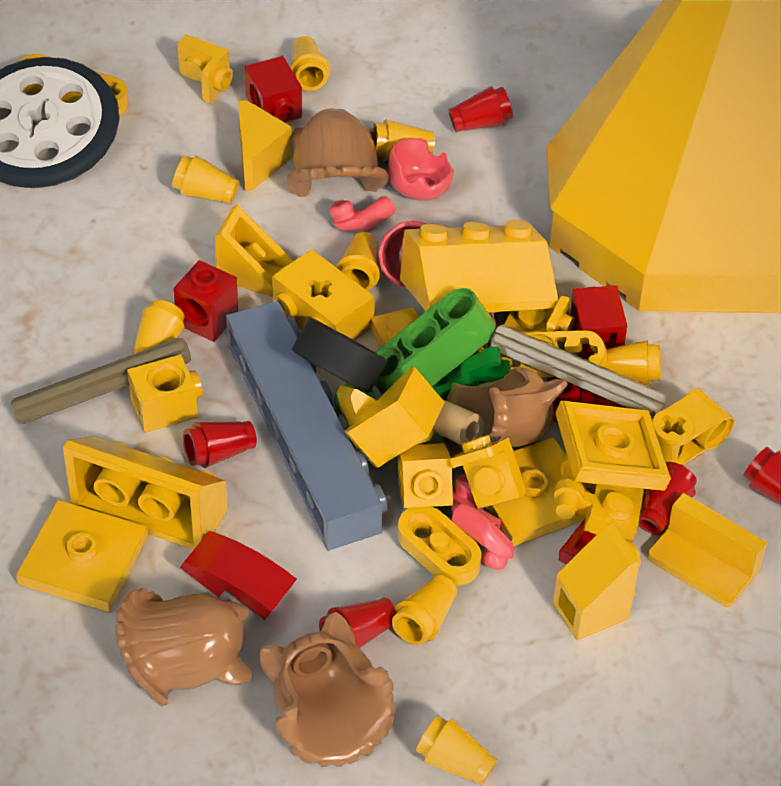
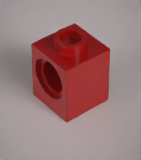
(274, 88)
(206, 299)
(599, 312)

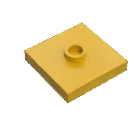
(612, 446)
(535, 511)
(82, 555)

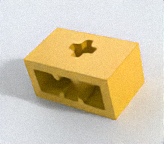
(324, 293)

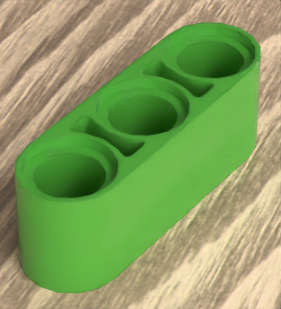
(437, 339)

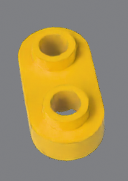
(443, 547)

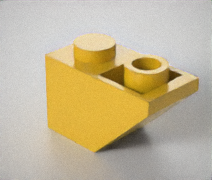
(598, 584)

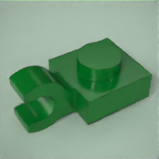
(478, 367)

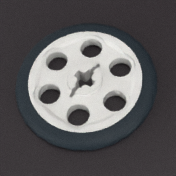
(76, 153)

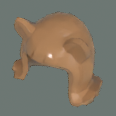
(334, 146)
(510, 407)
(181, 641)
(329, 695)

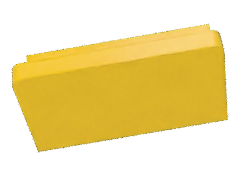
(708, 551)

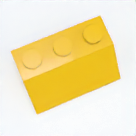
(500, 263)
(144, 489)

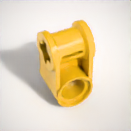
(691, 427)

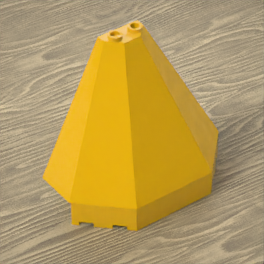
(677, 163)

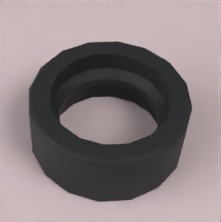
(339, 355)

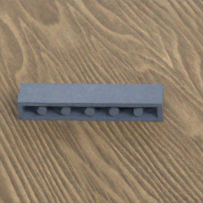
(305, 426)

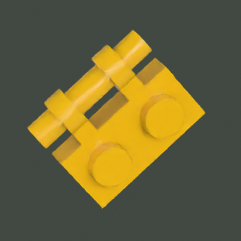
(601, 507)

